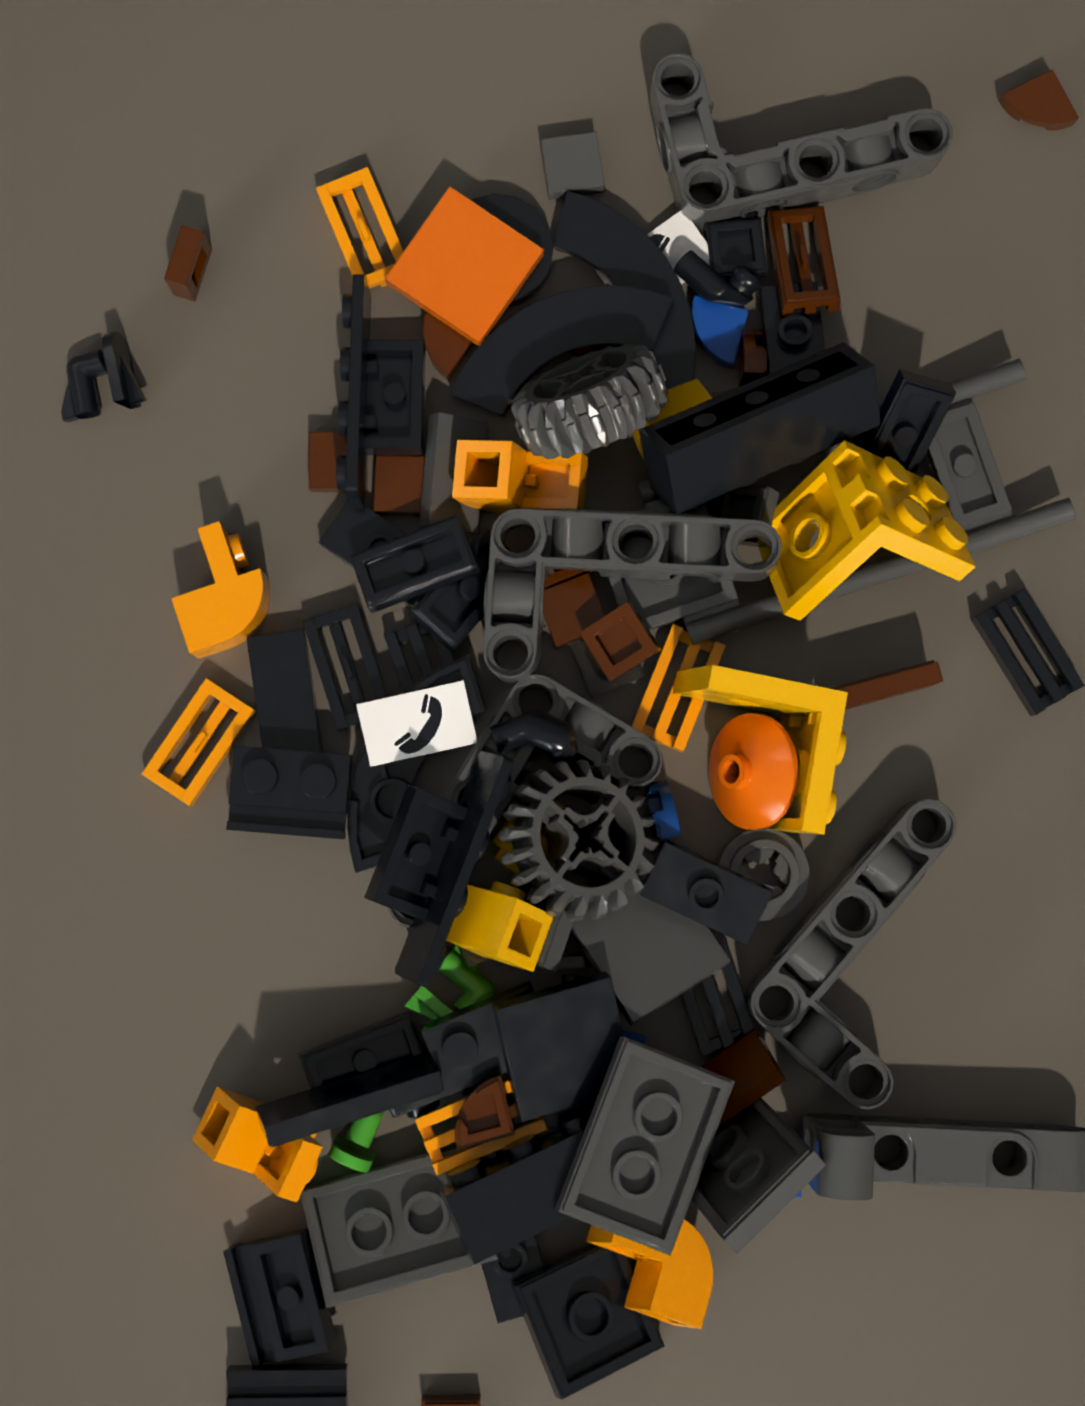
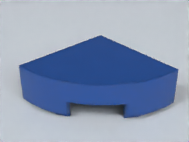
(718, 329)
(663, 809)

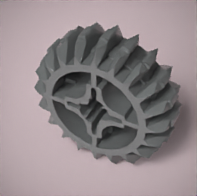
(590, 401)
(616, 864)

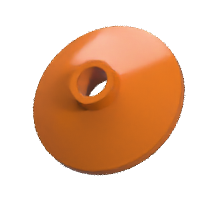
(753, 771)

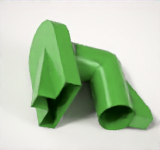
(469, 980)
(352, 1154)

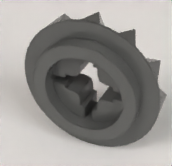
(789, 866)

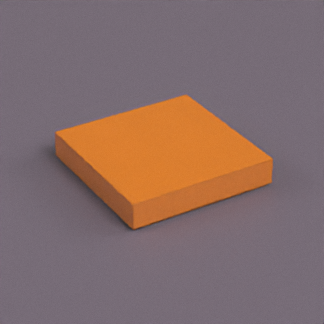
(464, 266)

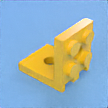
(859, 507)
(810, 717)

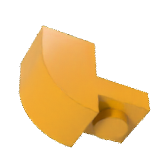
(507, 477)
(229, 609)
(234, 1138)
(664, 1285)

